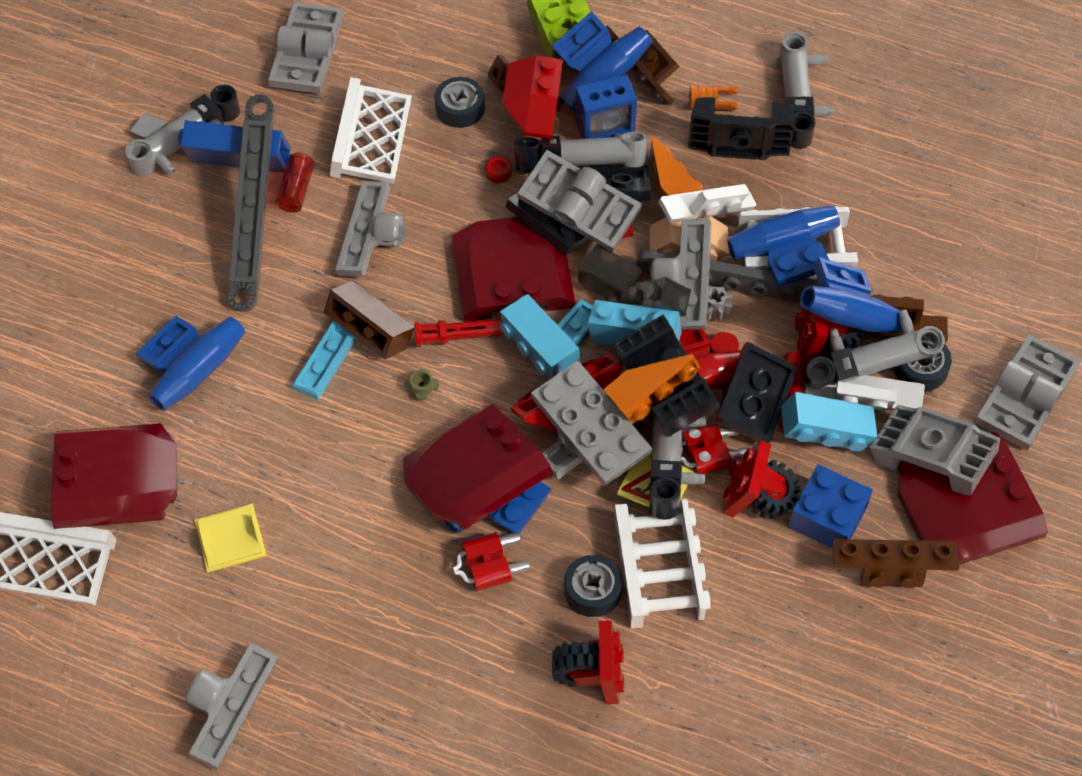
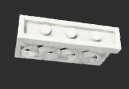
(347, 132)
(43, 531)

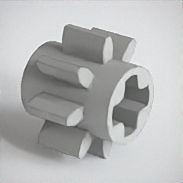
(718, 303)

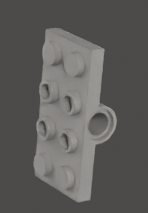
(306, 47)
(579, 200)
(1027, 391)
(590, 423)

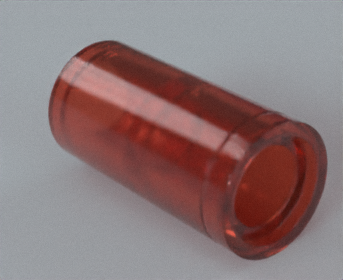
(295, 182)

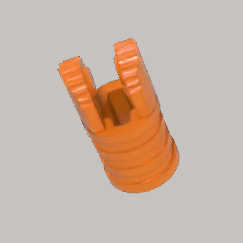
(707, 91)

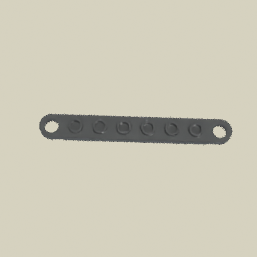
(251, 203)
(738, 278)

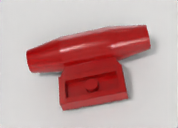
(714, 367)

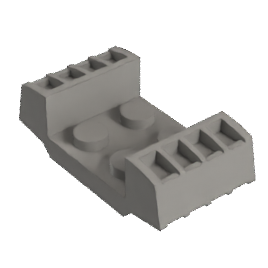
(936, 444)

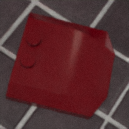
(504, 262)
(474, 468)
(112, 475)
(991, 520)

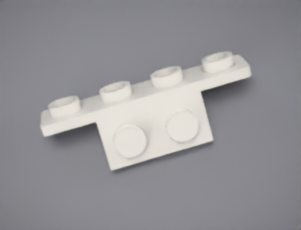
(707, 203)
(871, 391)

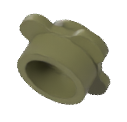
(421, 377)

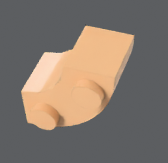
(666, 237)

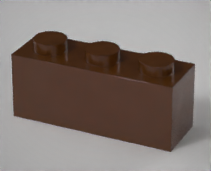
(368, 319)

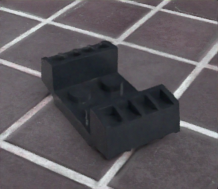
(741, 135)
(659, 343)

